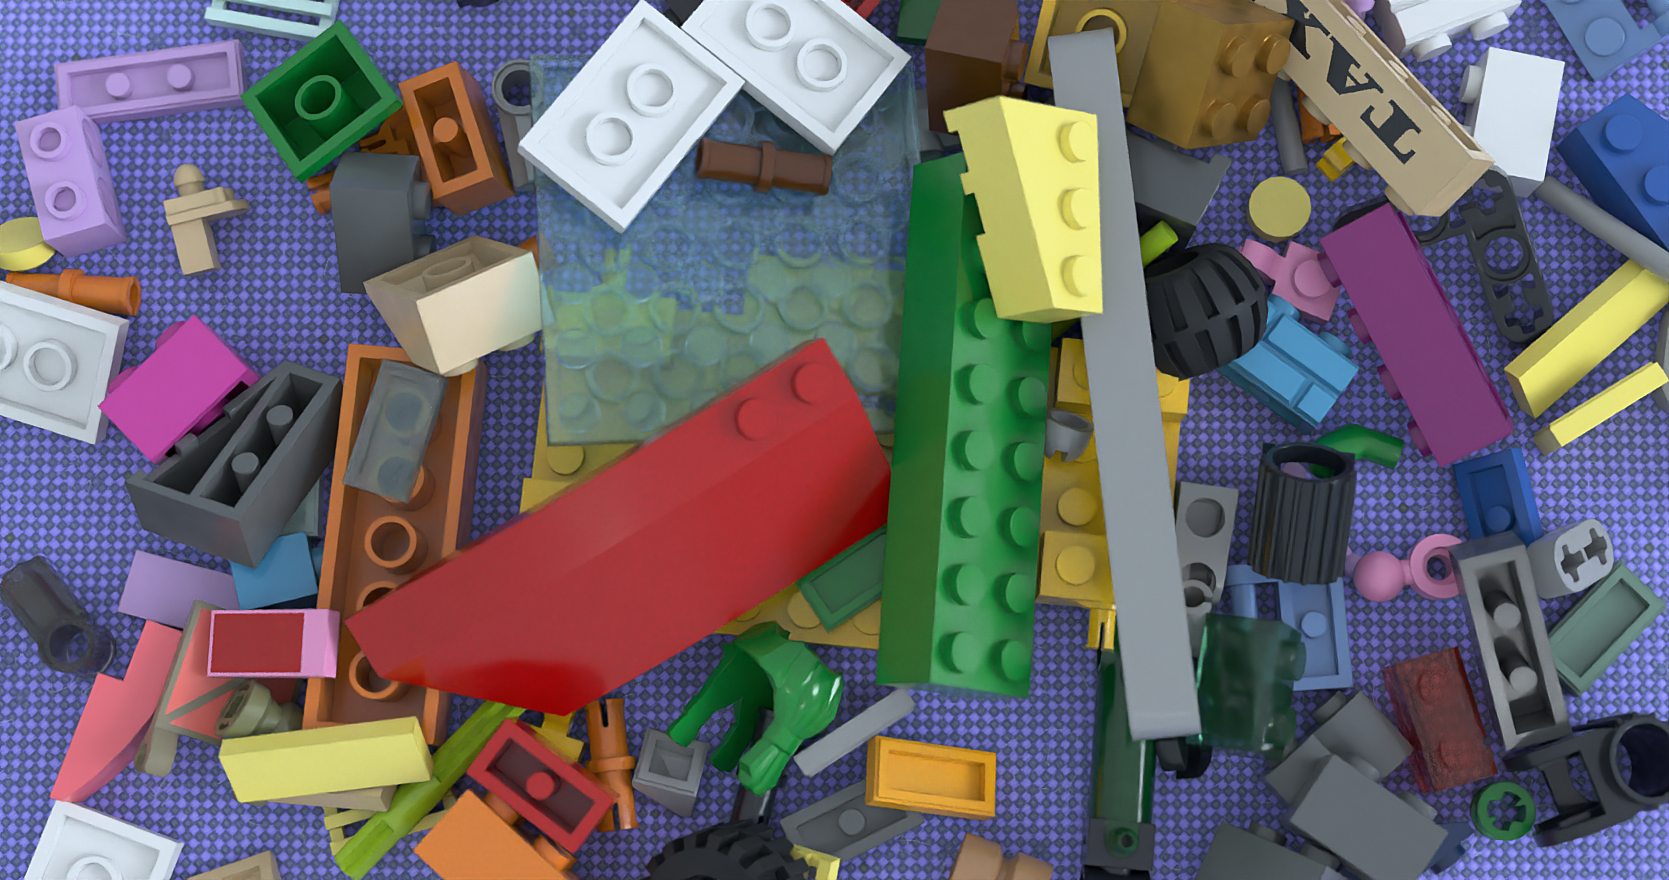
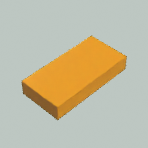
(930, 778)

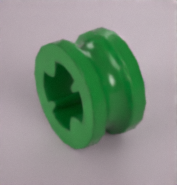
(1510, 829)

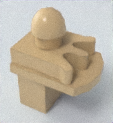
(191, 219)

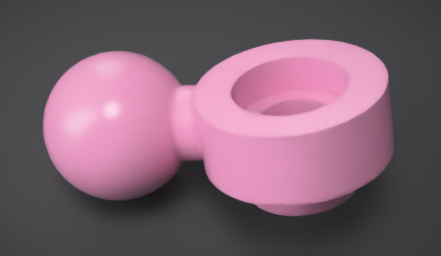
(1382, 575)

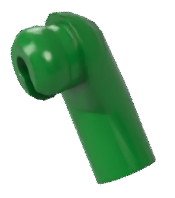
(1362, 441)

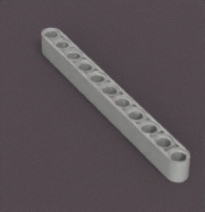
(1129, 416)

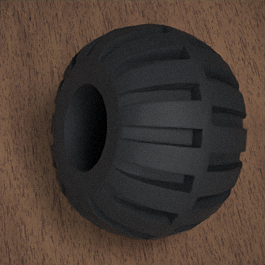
(1203, 309)

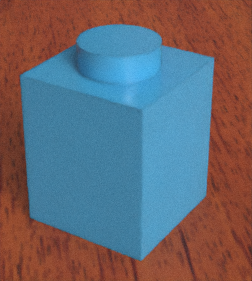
(284, 577)

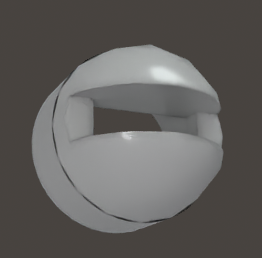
(1066, 433)

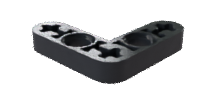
(1481, 228)

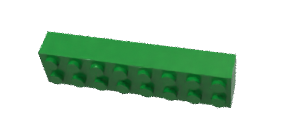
(961, 463)

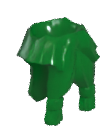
(769, 673)

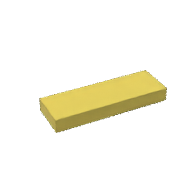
(1585, 336)
(327, 759)

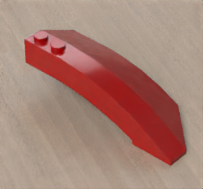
(645, 547)

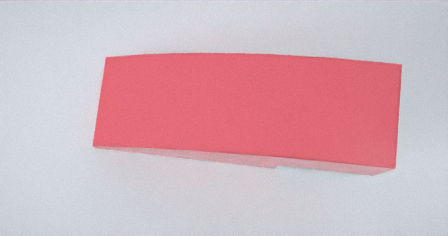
(117, 717)

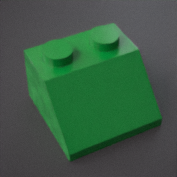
(322, 100)

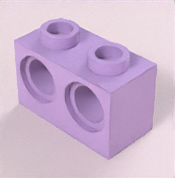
(70, 182)

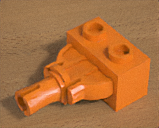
(452, 134)

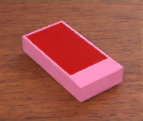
(273, 643)

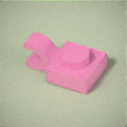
(1295, 278)

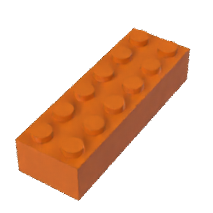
(383, 543)

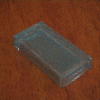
(395, 431)

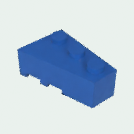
(1625, 165)

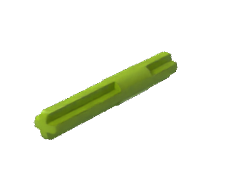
(417, 799)

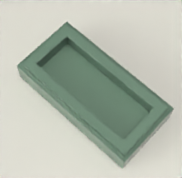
(1601, 627)

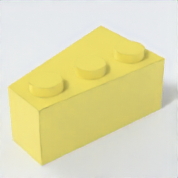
(1037, 205)

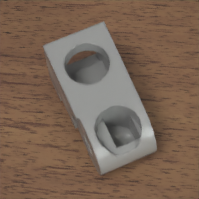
(1204, 532)

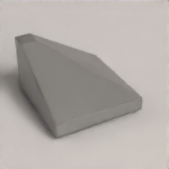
(670, 771)

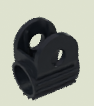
(1301, 522)
(1596, 744)

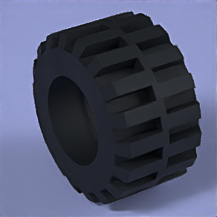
(728, 853)

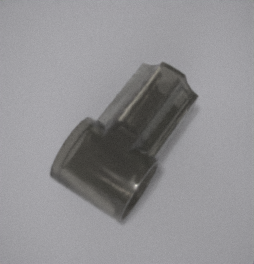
(54, 617)

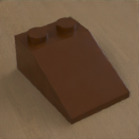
(973, 57)

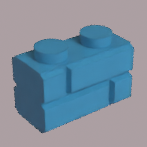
(1293, 368)

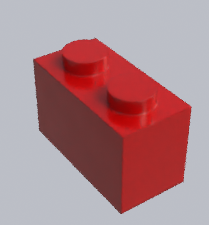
(543, 784)

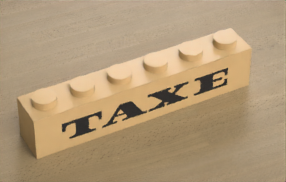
(1378, 107)

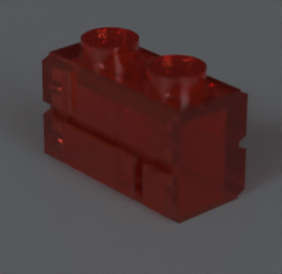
(1439, 720)

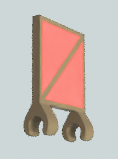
(194, 700)

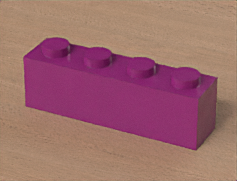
(1416, 335)

